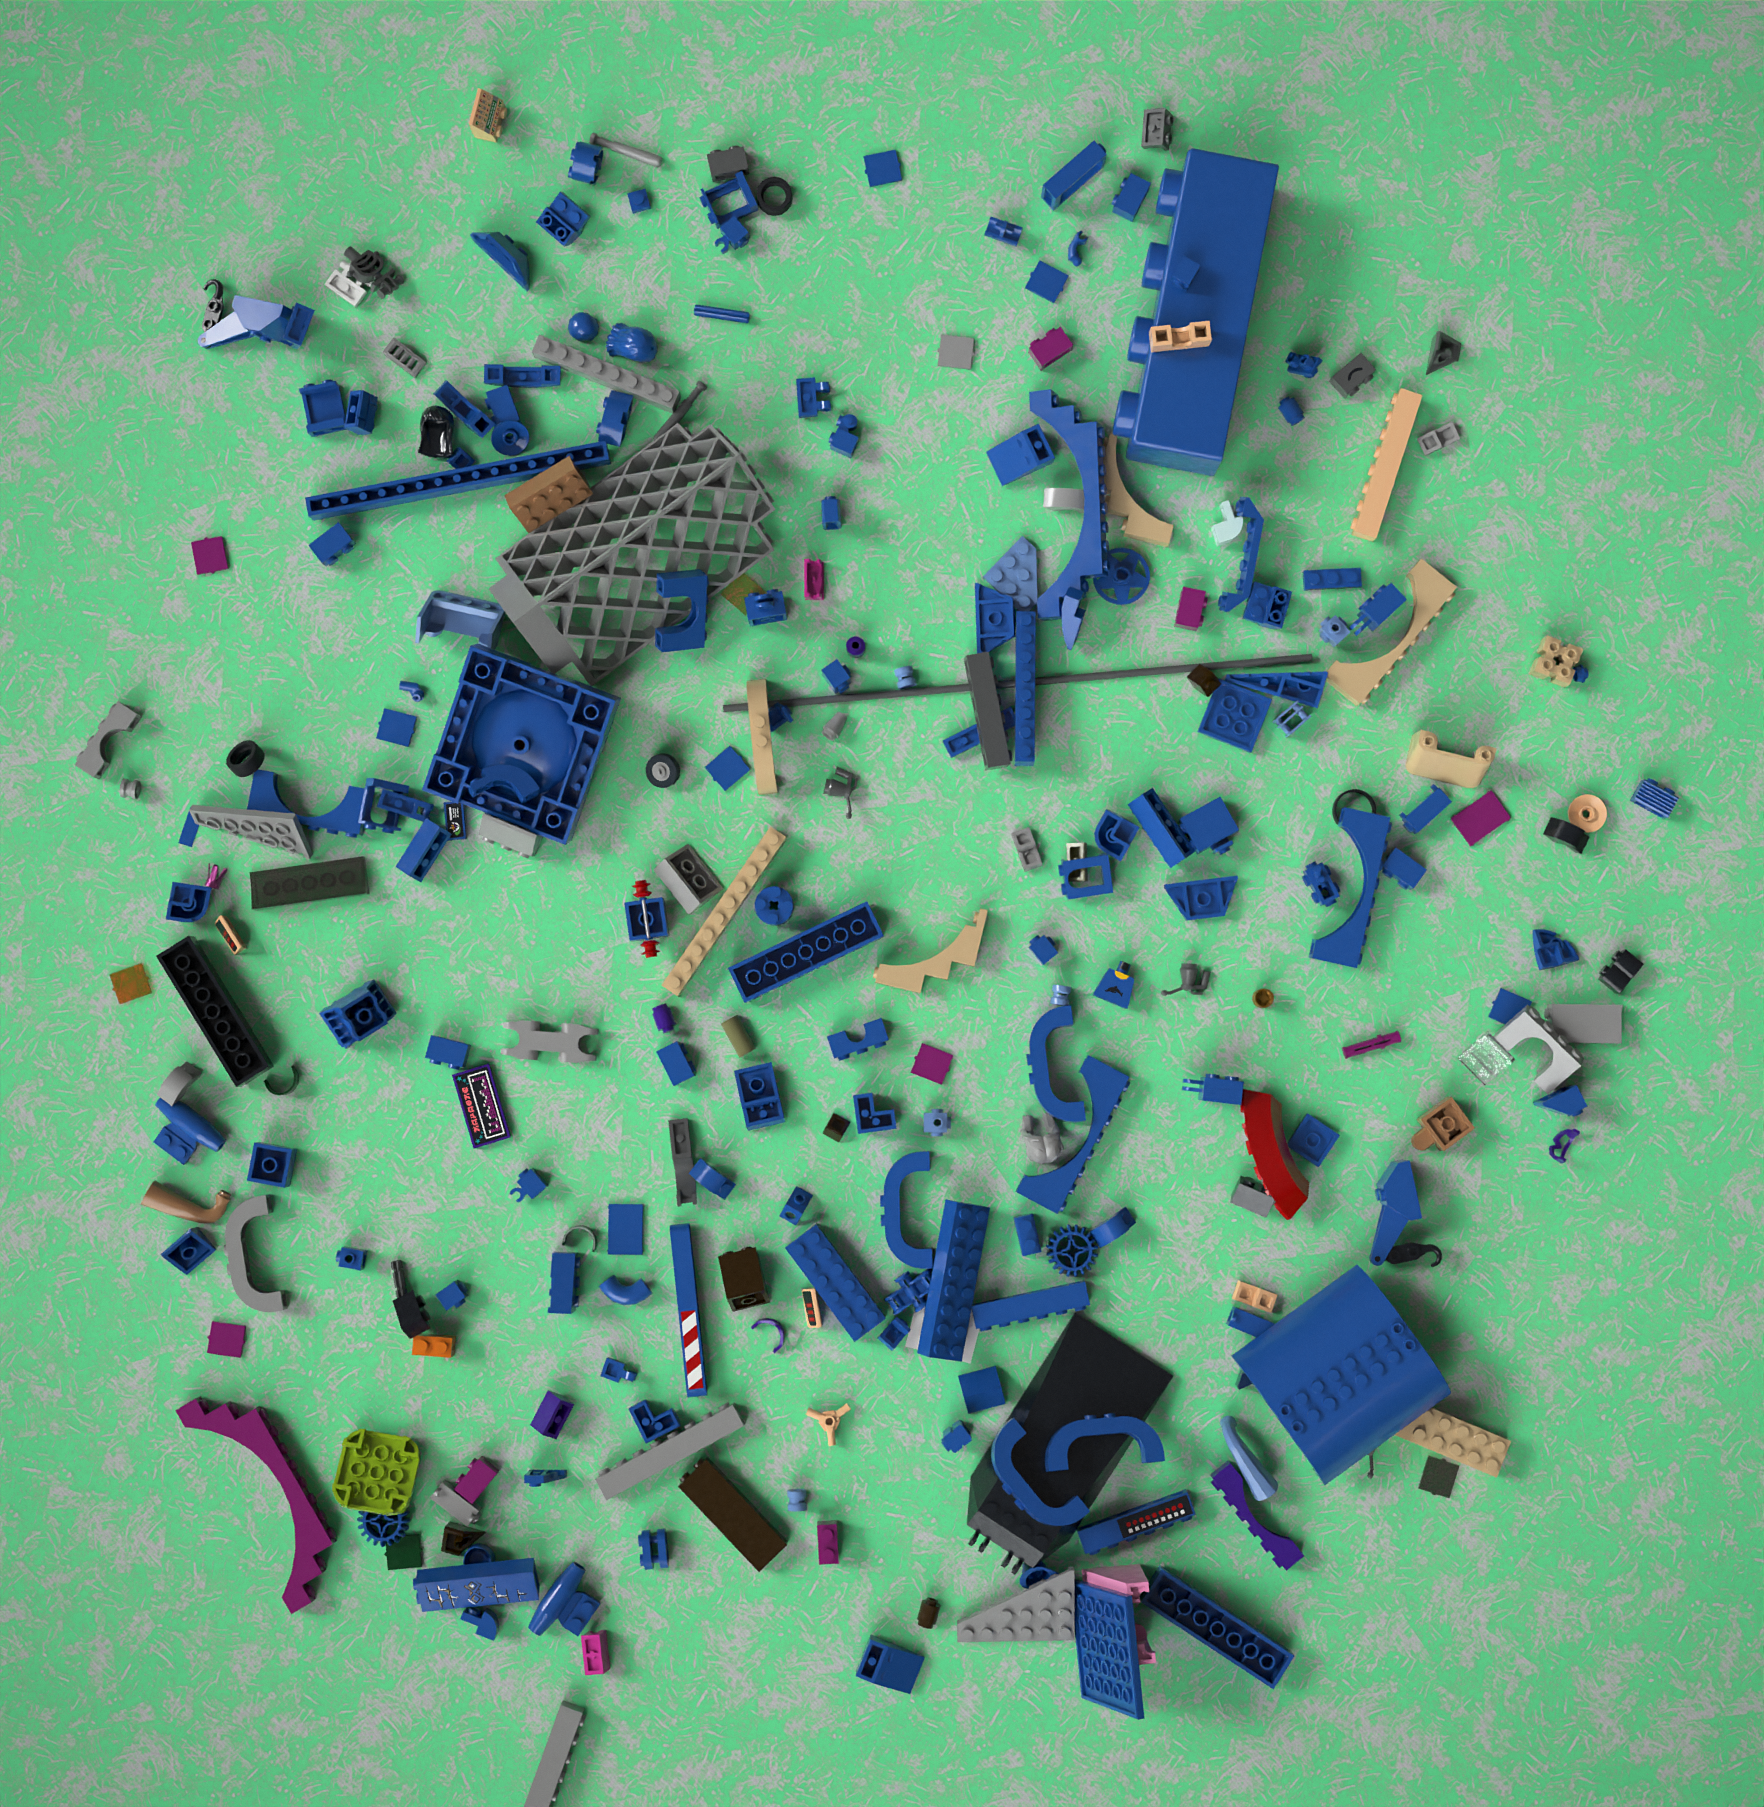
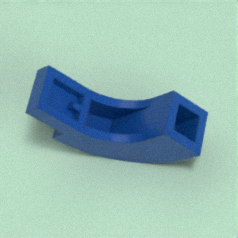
(463, 409)
(508, 776)

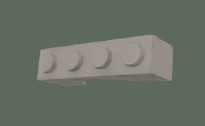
(93, 758)

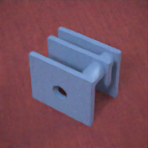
(1282, 724)

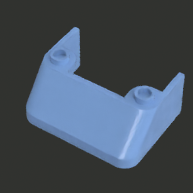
(462, 616)

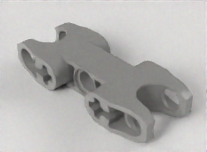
(534, 1040)

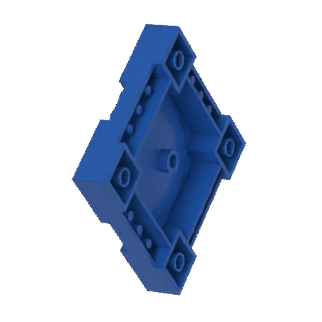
(553, 715)

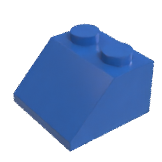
(1563, 1101)

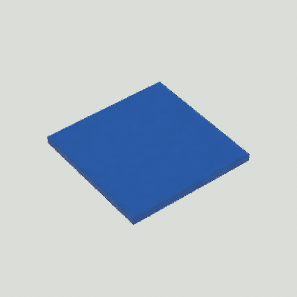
(1107, 1649)

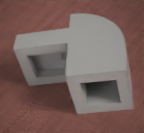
(178, 1082)

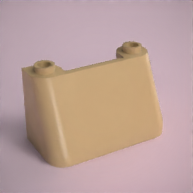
(1447, 767)

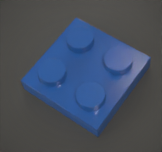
(1312, 1140)

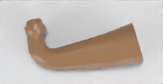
(166, 1201)

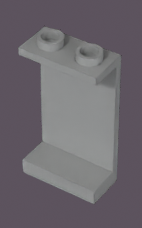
(1586, 1022)

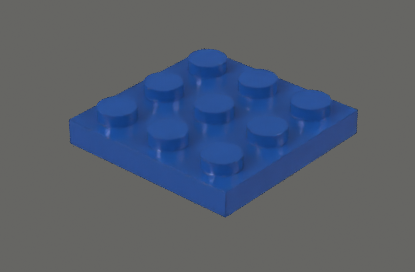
(1234, 716)

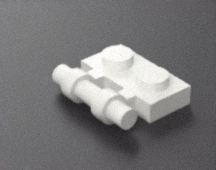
(344, 287)

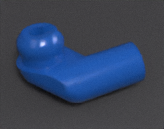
(414, 689)

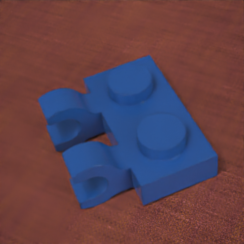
(807, 397)

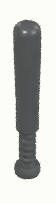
(681, 410)

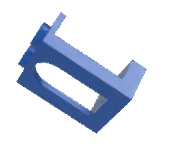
(737, 183)
(297, 325)
(391, 821)
(1068, 866)

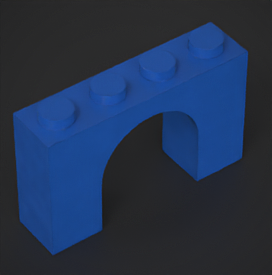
(691, 632)

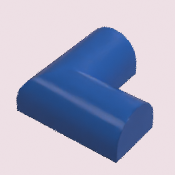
(650, 1425)

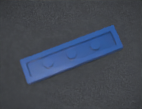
(969, 737)

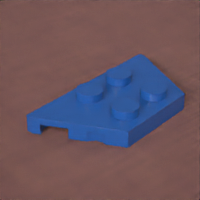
(993, 618)
(1202, 897)

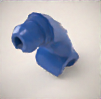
(1072, 252)

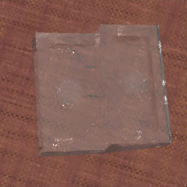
(1486, 1058)

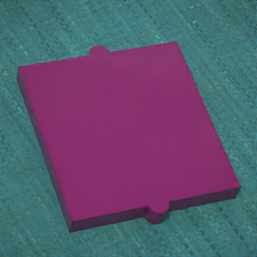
(209, 555)
(931, 1063)
(226, 1339)

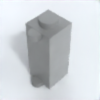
(456, 1504)

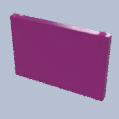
(1480, 818)

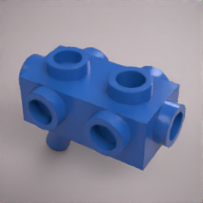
(1318, 879)

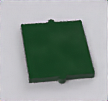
(404, 1553)

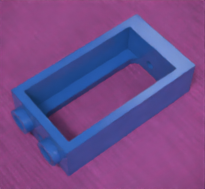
(1074, 175)

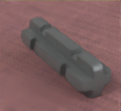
(398, 1277)

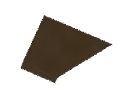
(458, 1538)

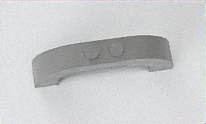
(239, 1261)

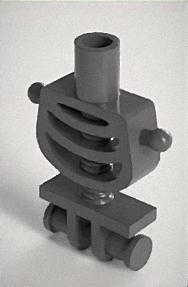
(367, 273)

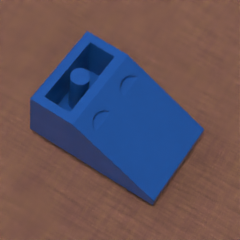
(1021, 455)
(889, 1665)

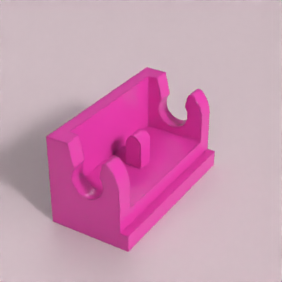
(813, 579)
(595, 1652)

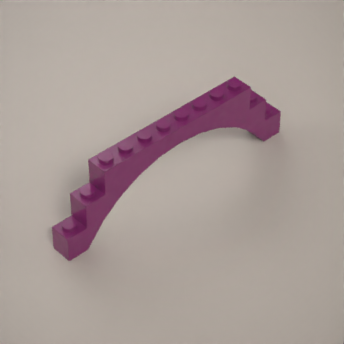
(310, 1523)

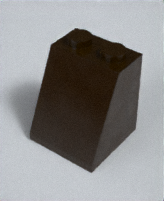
(743, 1279)

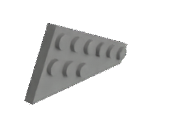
(258, 826)

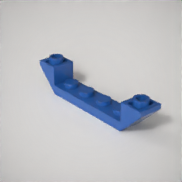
(1245, 508)

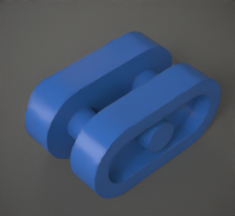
(647, 1559)

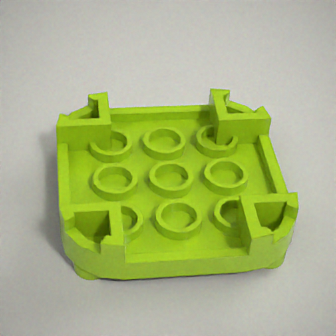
(376, 1472)

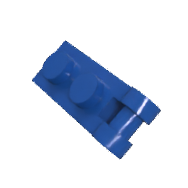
(404, 805)

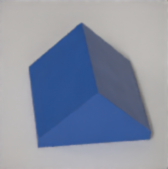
(189, 1250)
(981, 1389)

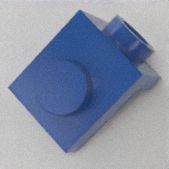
(779, 715)
(894, 1333)

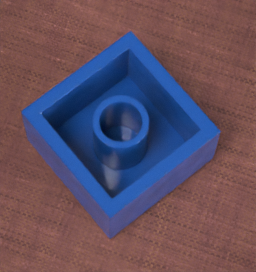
(272, 1164)

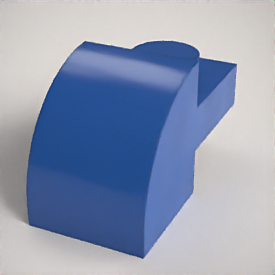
(487, 1622)

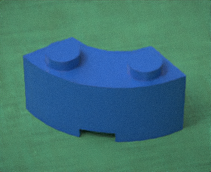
(615, 418)

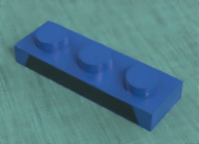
(1332, 579)

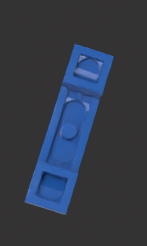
(522, 376)

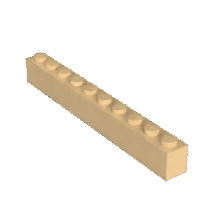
(724, 911)

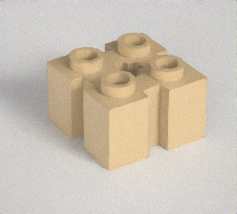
(1545, 665)

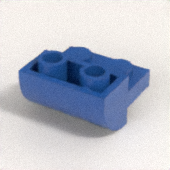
(563, 219)
(1267, 605)

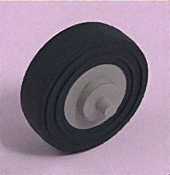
(662, 770)

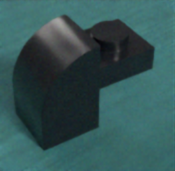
(1566, 834)

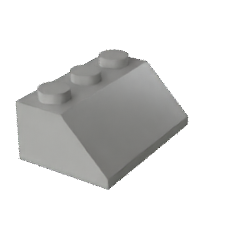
(509, 835)
(688, 878)

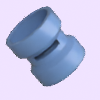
(905, 677)
(1060, 999)
(797, 1499)

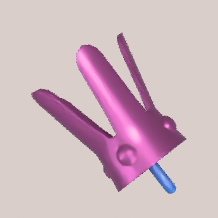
(211, 881)

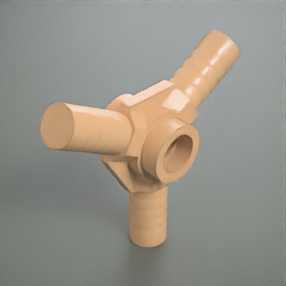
(829, 1420)

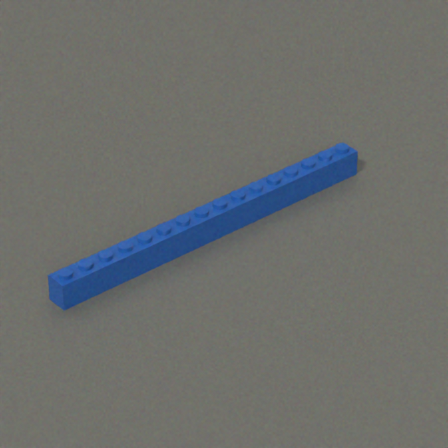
(452, 481)

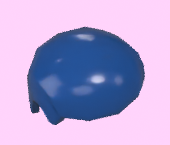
(583, 326)

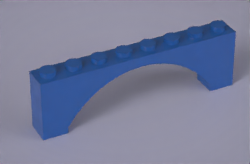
(1369, 836)
(1053, 1187)

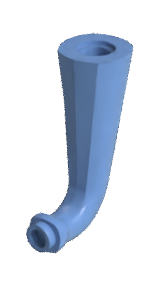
(1257, 1477)

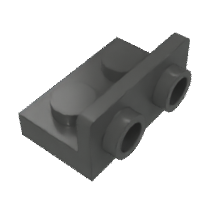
(1157, 128)

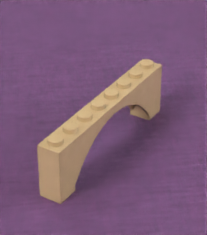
(1429, 593)

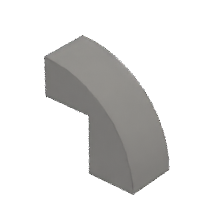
(1064, 499)

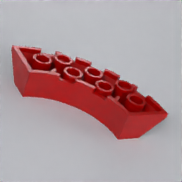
(1271, 1153)

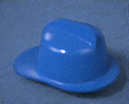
(1033, 1575)

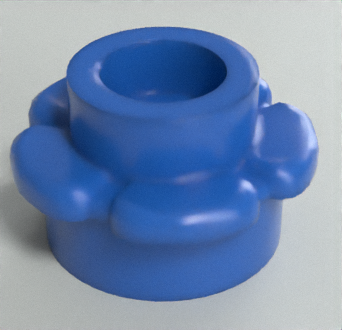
(1580, 674)

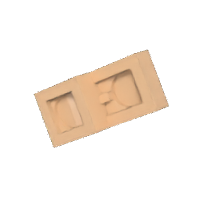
(1254, 1296)

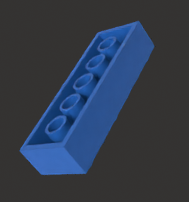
(835, 1282)

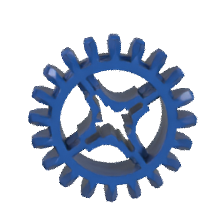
(1074, 1267)
(383, 1537)

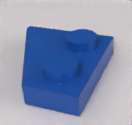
(536, 1477)

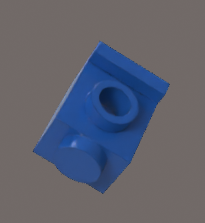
(358, 1256)

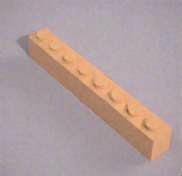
(1386, 465)

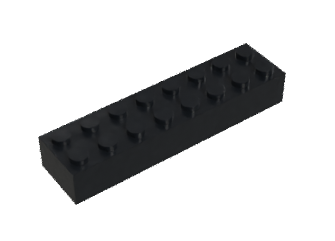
(215, 1011)

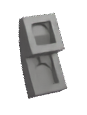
(1438, 438)
(1026, 849)

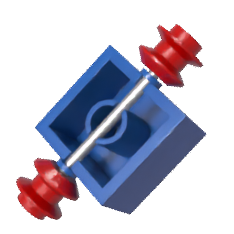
(646, 919)

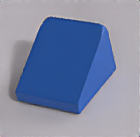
(460, 459)

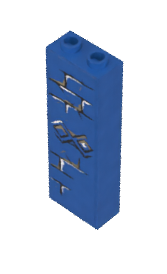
(477, 1584)

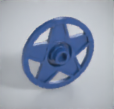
(1123, 577)

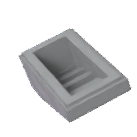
(390, 349)

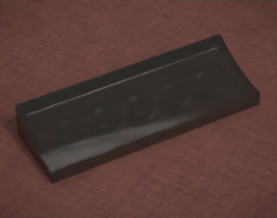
(309, 883)

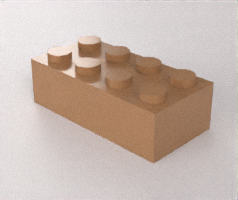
(548, 494)

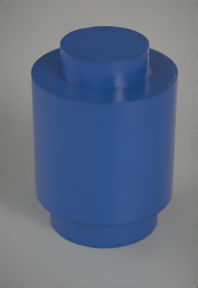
(1291, 410)

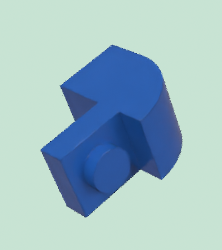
(712, 1179)
(1113, 1227)

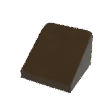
(836, 1127)

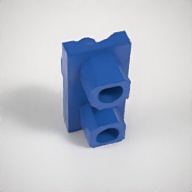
(1003, 231)
(1303, 364)

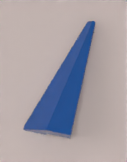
(1300, 686)

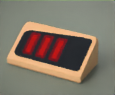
(230, 934)
(812, 1308)

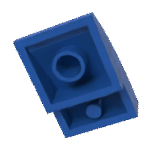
(759, 1096)

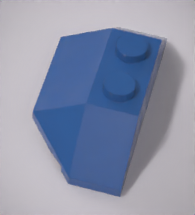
(505, 254)

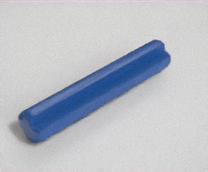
(721, 313)

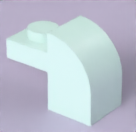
(1229, 529)

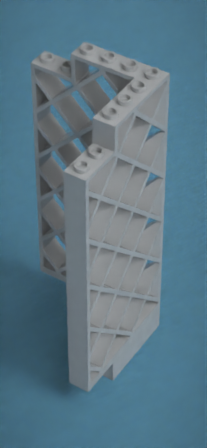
(635, 532)

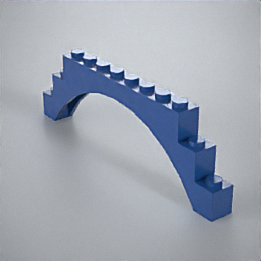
(1090, 554)

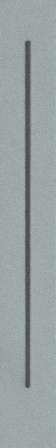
(1038, 681)

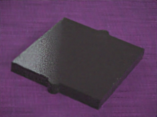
(1438, 1476)

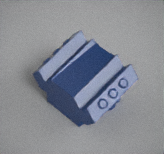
(358, 1014)

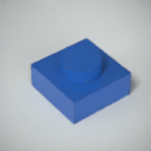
(638, 201)

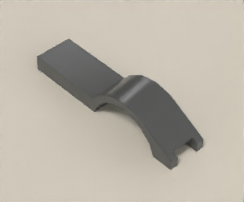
(682, 1161)

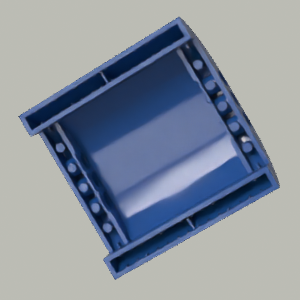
(1342, 1373)

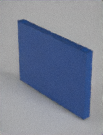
(625, 1229)

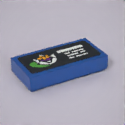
(455, 820)

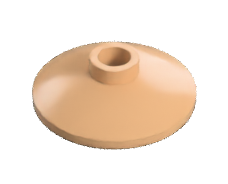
(1595, 809)

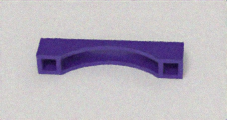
(1282, 1547)

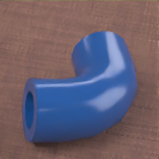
(625, 1294)

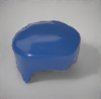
(478, 1554)

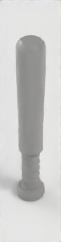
(640, 155)

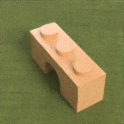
(1192, 336)

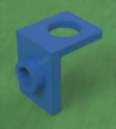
(1222, 847)
(796, 1204)

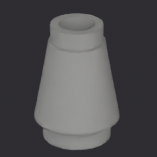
(834, 726)

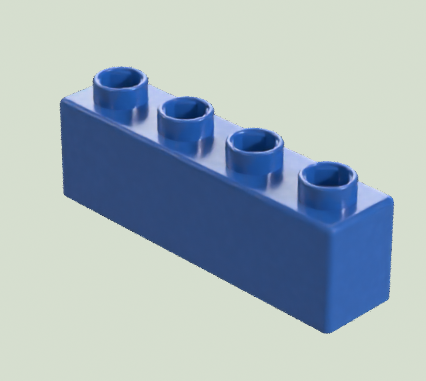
(1188, 394)

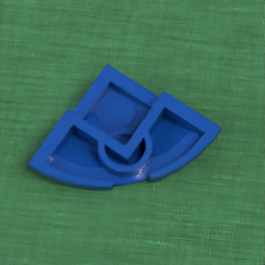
(1551, 950)

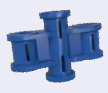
(906, 1295)

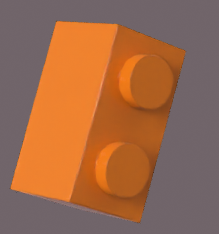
(434, 1345)

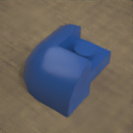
(1114, 834)
(187, 902)

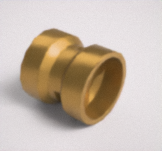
(1266, 998)

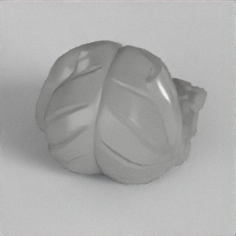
(1042, 1148)

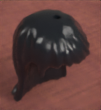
(436, 432)

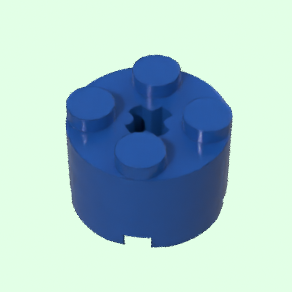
(586, 162)
(773, 917)

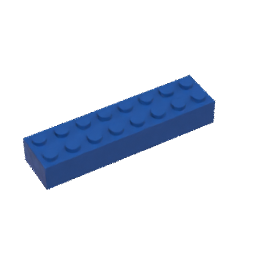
(806, 952)
(953, 1280)
(1216, 1627)

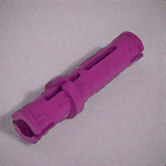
(1350, 1051)

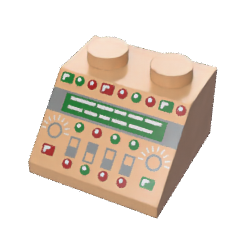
(487, 116)

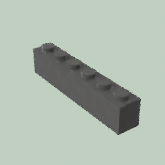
(987, 710)

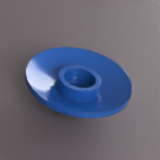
(510, 445)

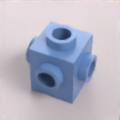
(1339, 633)
(929, 1122)

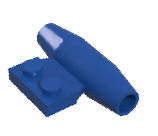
(185, 1131)
(565, 1603)

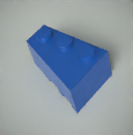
(564, 1282)

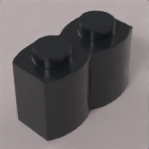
(1620, 971)

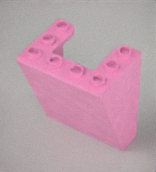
(1131, 1581)

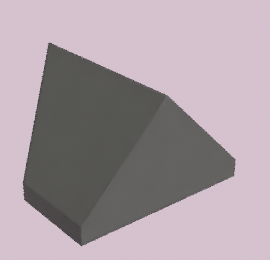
(1443, 352)

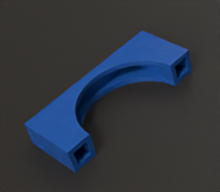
(344, 818)

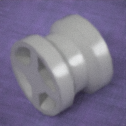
(130, 788)

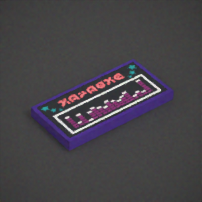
(481, 1106)

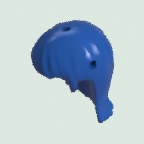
(631, 343)

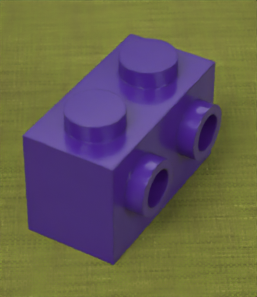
(552, 1414)

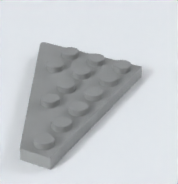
(1035, 1614)

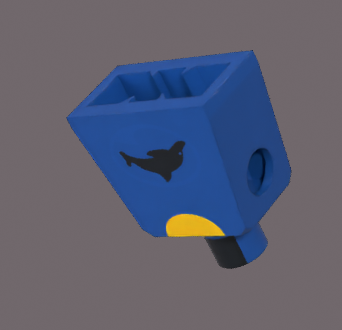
(1116, 986)

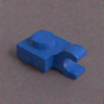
(615, 1370)

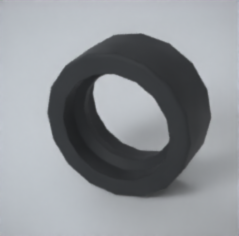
(769, 182)
(240, 752)

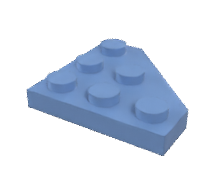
(1016, 575)

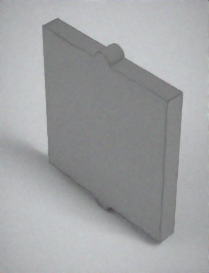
(955, 352)

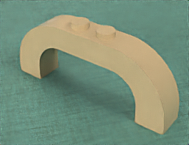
(761, 736)

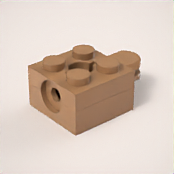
(1441, 1126)

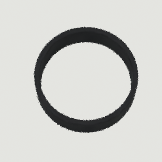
(1349, 791)

